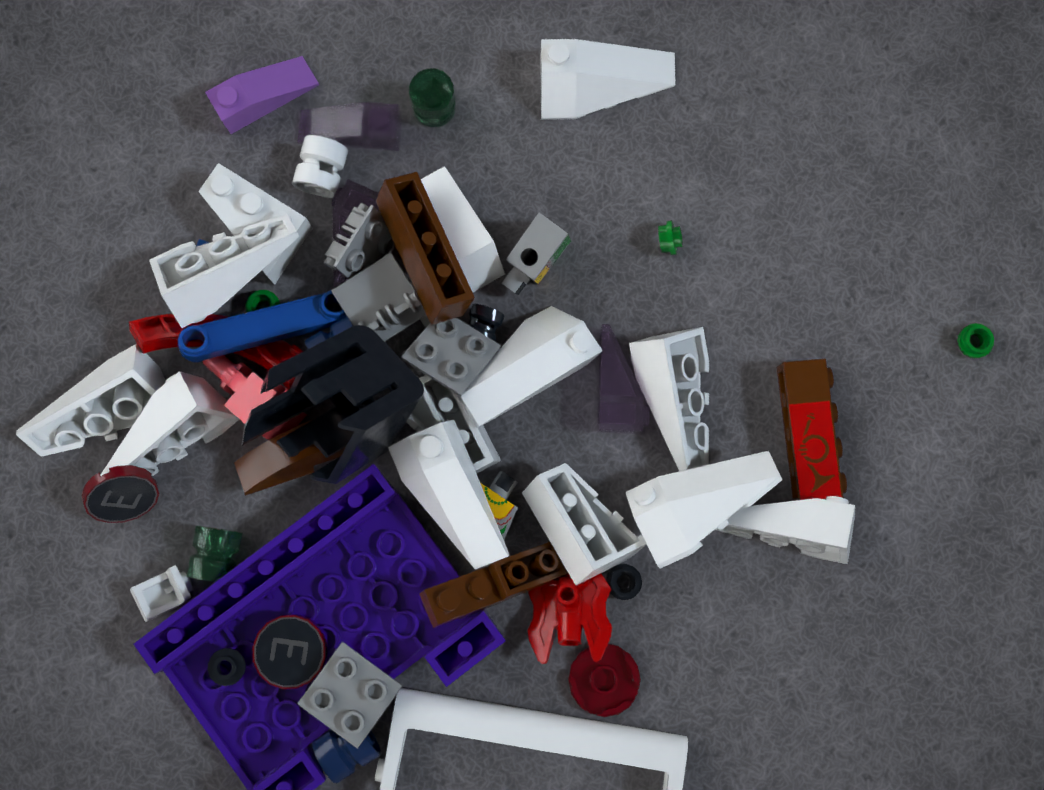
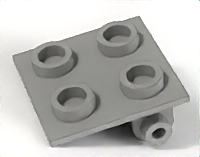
(367, 243)
(380, 298)
(451, 354)
(349, 694)

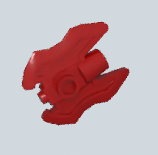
(568, 609)

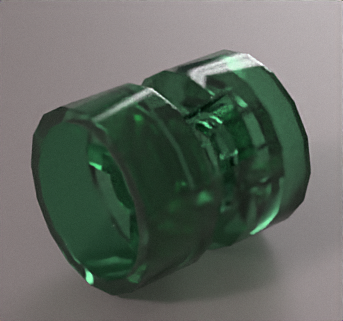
(432, 97)
(213, 553)

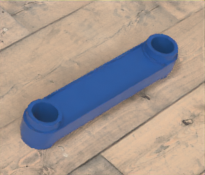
(259, 327)

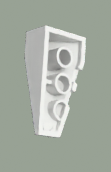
(596, 75)
(206, 276)
(530, 361)
(670, 381)
(97, 405)
(171, 421)
(447, 486)
(689, 504)
(814, 525)

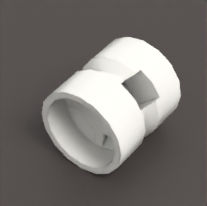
(320, 164)

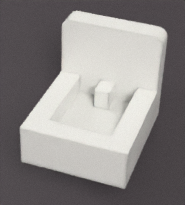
(162, 593)

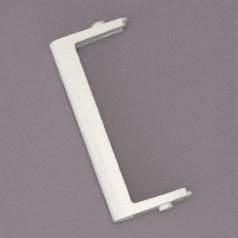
(530, 730)

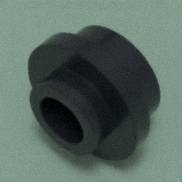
(635, 581)
(238, 666)

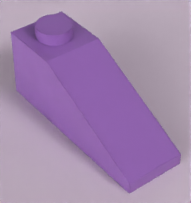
(260, 91)

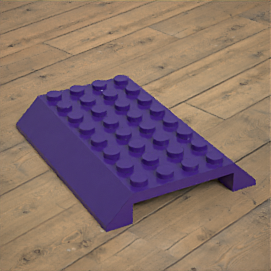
(357, 576)

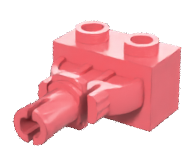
(245, 391)

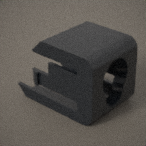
(349, 373)

